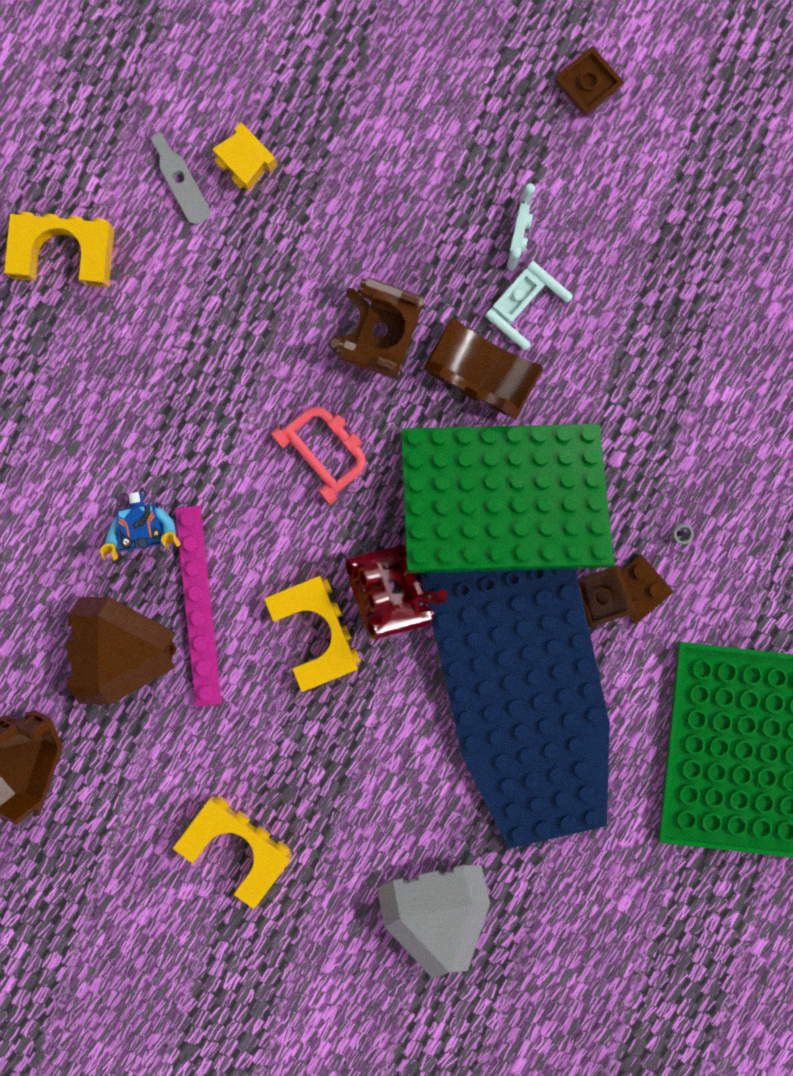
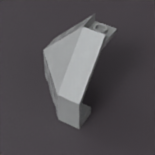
(437, 916)

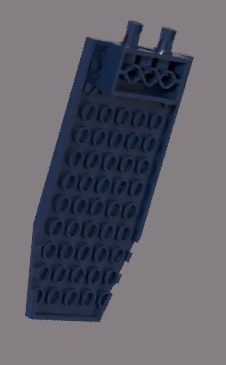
(525, 698)

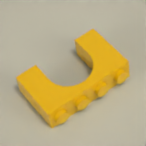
(30, 232)
(315, 597)
(269, 856)

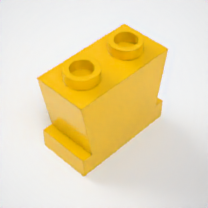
(244, 158)

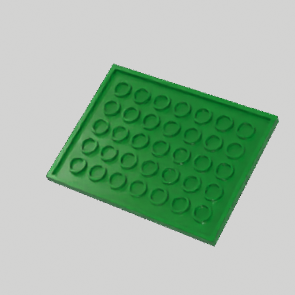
(505, 498)
(730, 751)

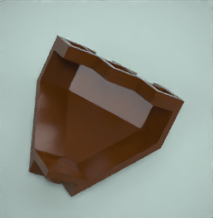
(114, 650)
(26, 764)

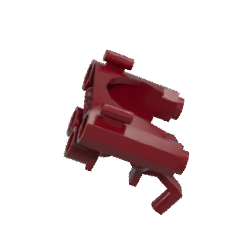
(380, 609)

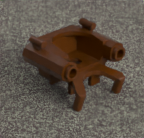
(390, 306)

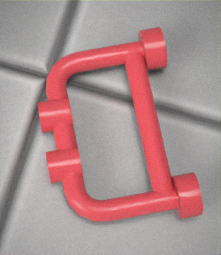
(350, 441)

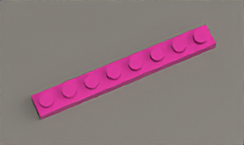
(198, 606)

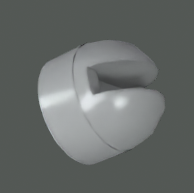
(682, 538)

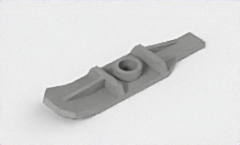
(186, 192)

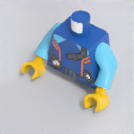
(139, 528)

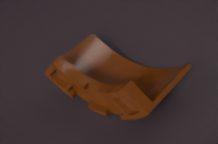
(482, 369)

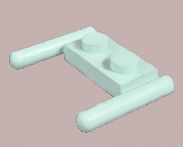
(523, 222)
(519, 296)

